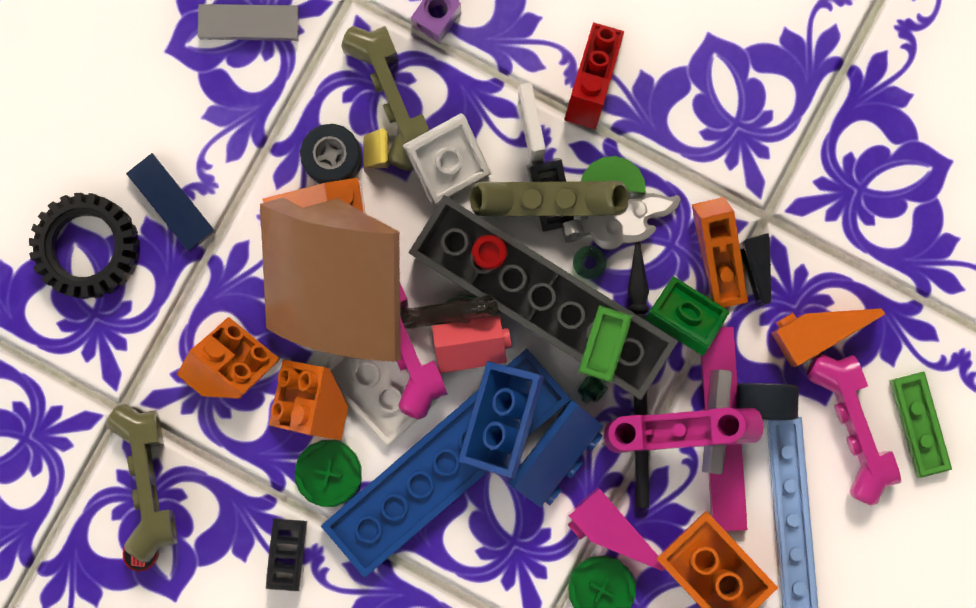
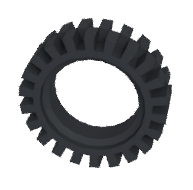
(45, 242)

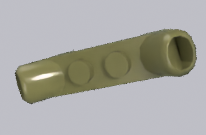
(378, 50)
(549, 198)
(157, 526)

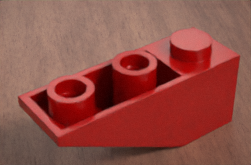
(594, 76)

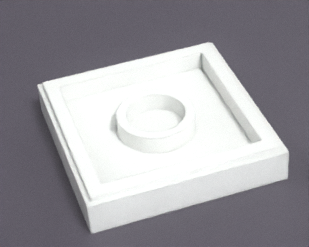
(531, 122)
(447, 159)

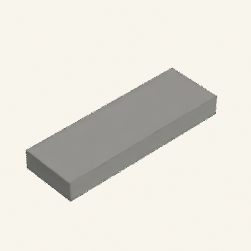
(248, 22)
(718, 398)

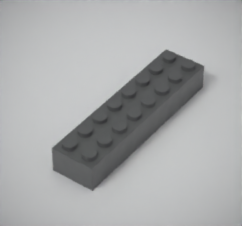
(537, 293)

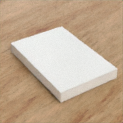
(374, 393)

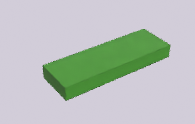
(920, 424)

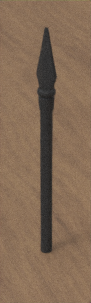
(638, 294)

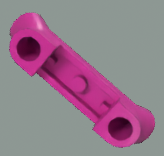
(424, 381)
(684, 430)
(876, 468)

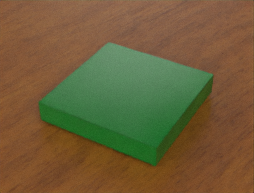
(687, 315)

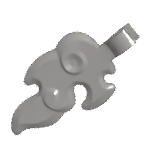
(629, 227)

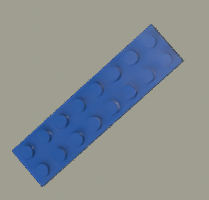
(423, 481)

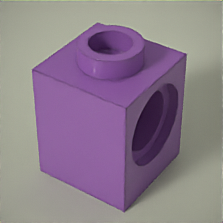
(435, 27)

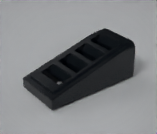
(543, 166)
(757, 263)
(286, 584)

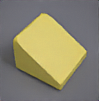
(376, 149)

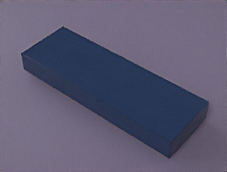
(170, 202)

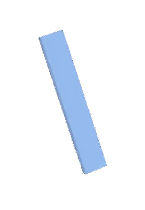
(792, 513)

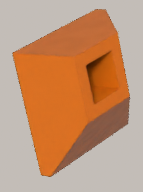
(226, 362)
(308, 401)

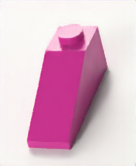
(607, 527)

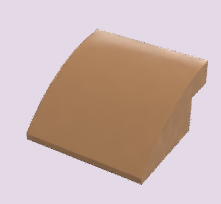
(332, 279)

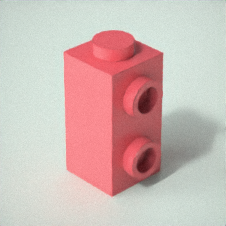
(470, 344)

